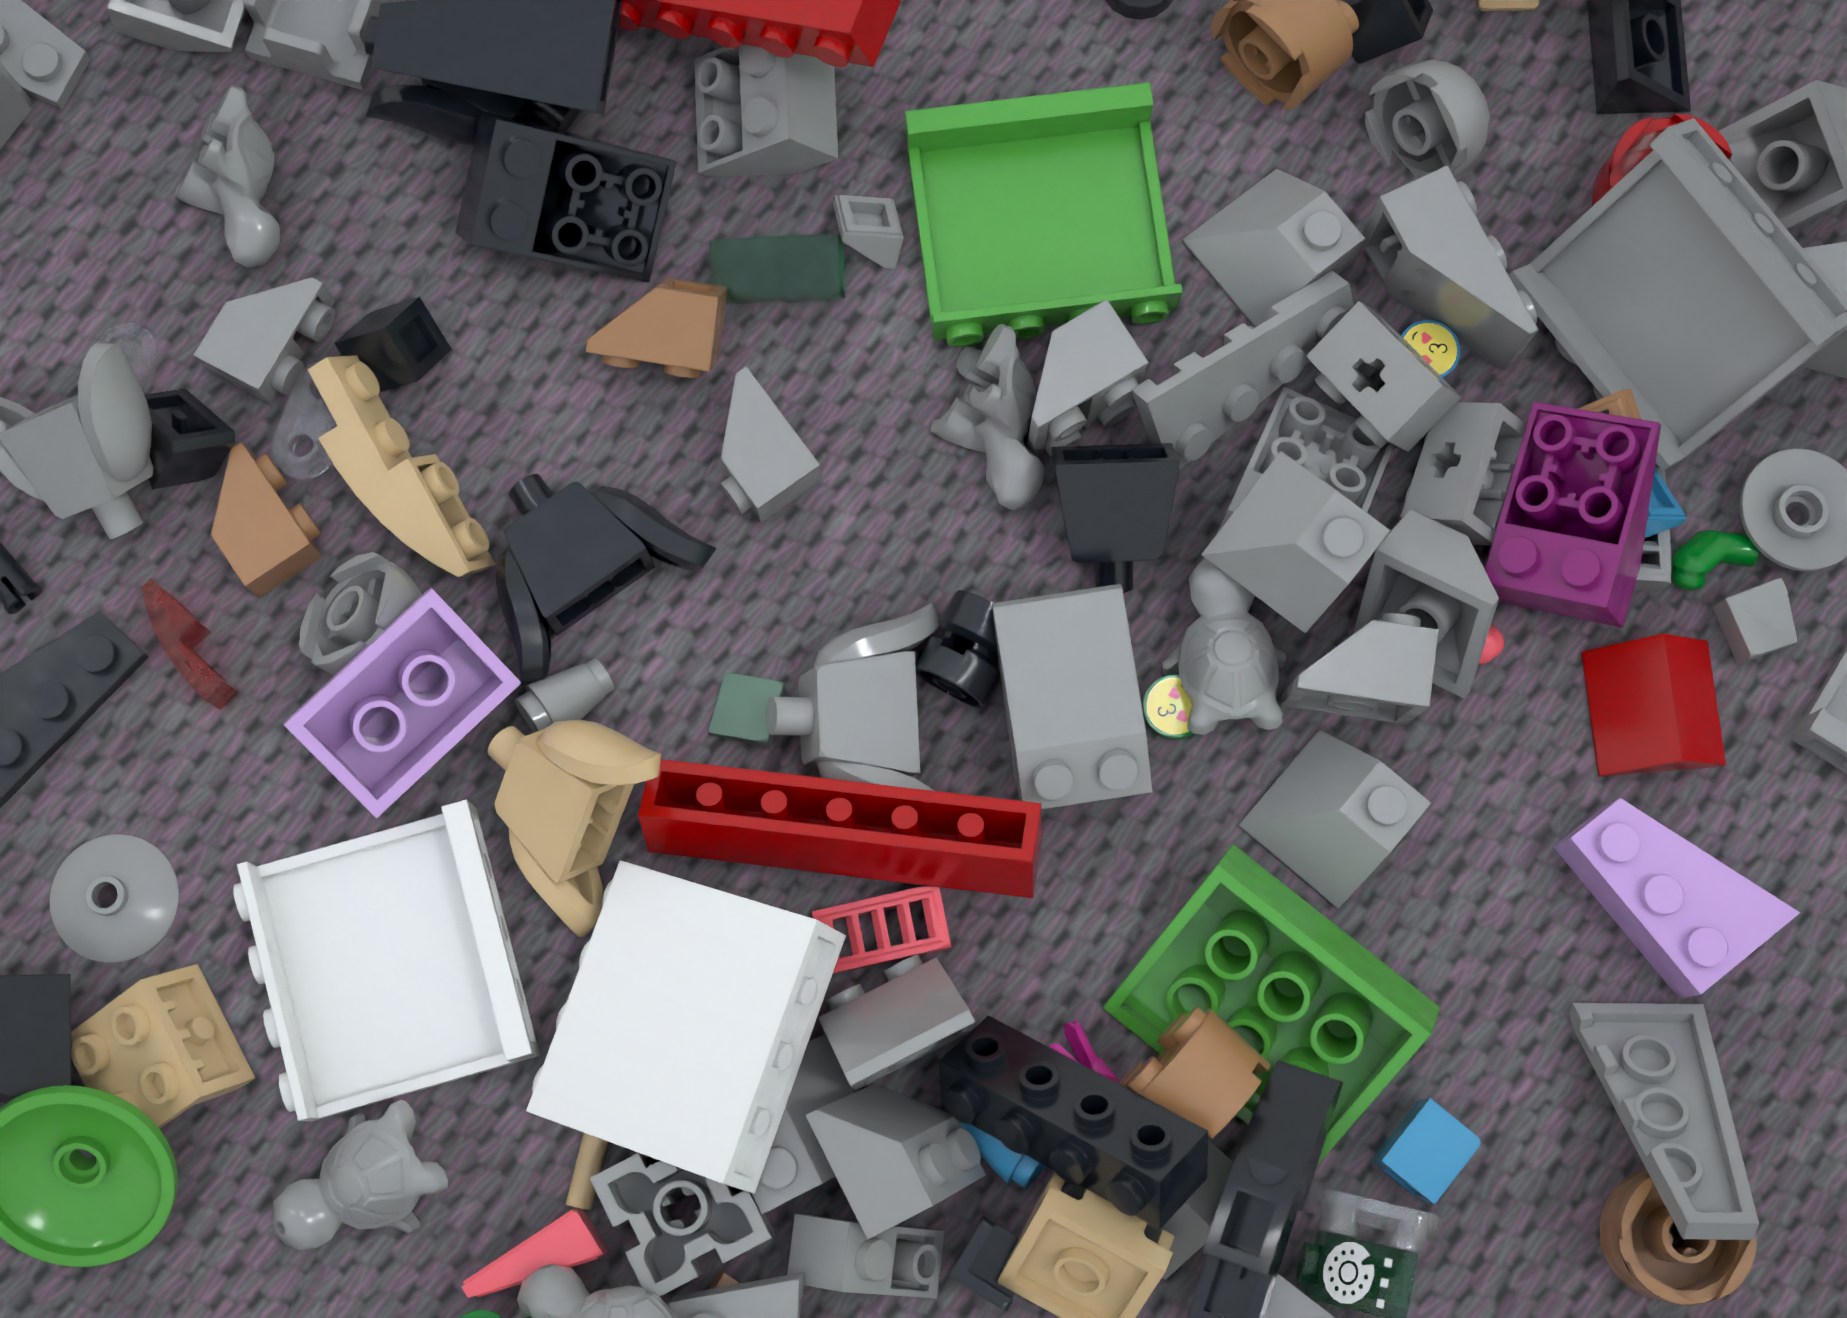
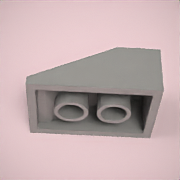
(1072, 697)
(895, 1021)

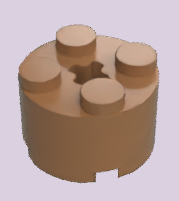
(1285, 45)
(1201, 1072)
(1642, 1253)

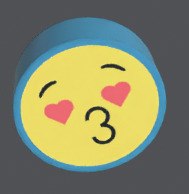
(1431, 341)

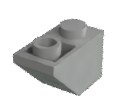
(254, 337)
(841, 1258)

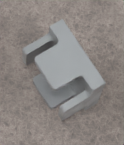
(314, 37)

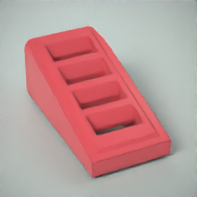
(935, 920)
(564, 1242)

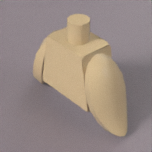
(564, 806)

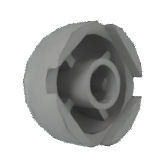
(1429, 108)
(356, 611)

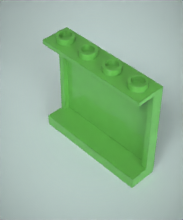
(1040, 212)

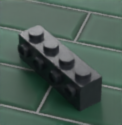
(1074, 1121)

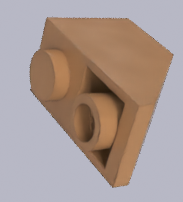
(669, 325)
(257, 528)

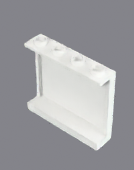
(385, 964)
(687, 1024)

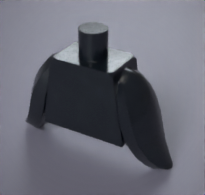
(454, 110)
(576, 555)

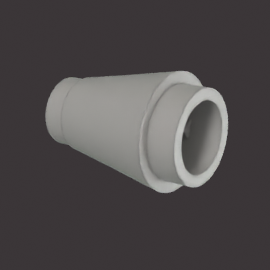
(564, 695)

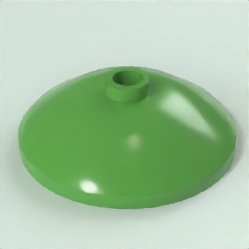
(78, 1206)

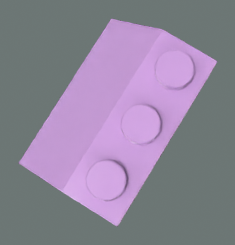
(402, 702)

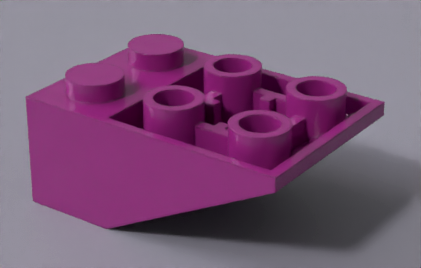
(1575, 514)

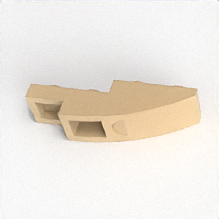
(405, 493)

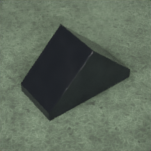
(186, 439)

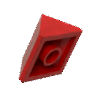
(1653, 706)

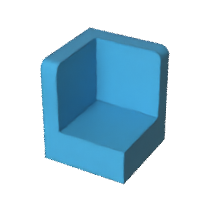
(1427, 1151)

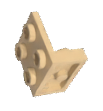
(161, 1046)

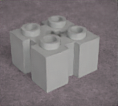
(669, 1247)

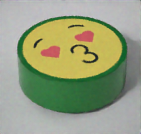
(1167, 708)

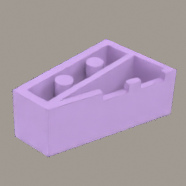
(1671, 897)

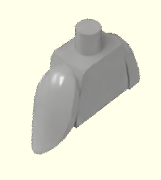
(84, 447)
(861, 704)

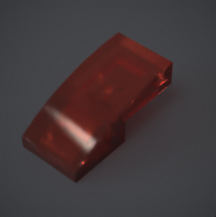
(179, 636)

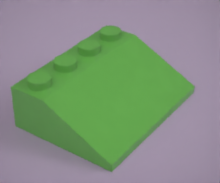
(1280, 982)

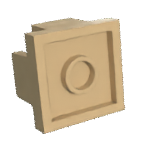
(1085, 1257)

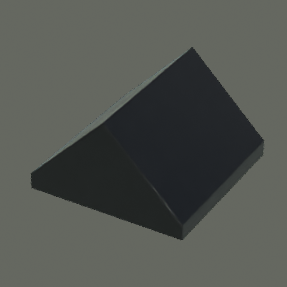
(1638, 56)

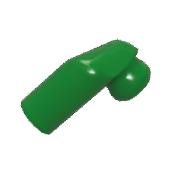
(1705, 551)

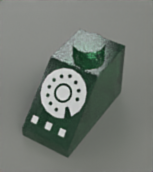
(1358, 1274)

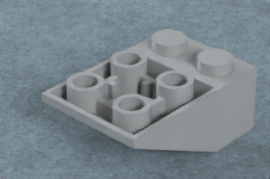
(1447, 268)
(1323, 443)

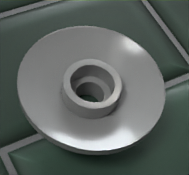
(1817, 489)
(143, 905)

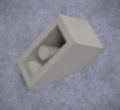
(763, 453)

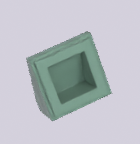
(743, 707)

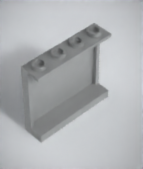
(1683, 293)

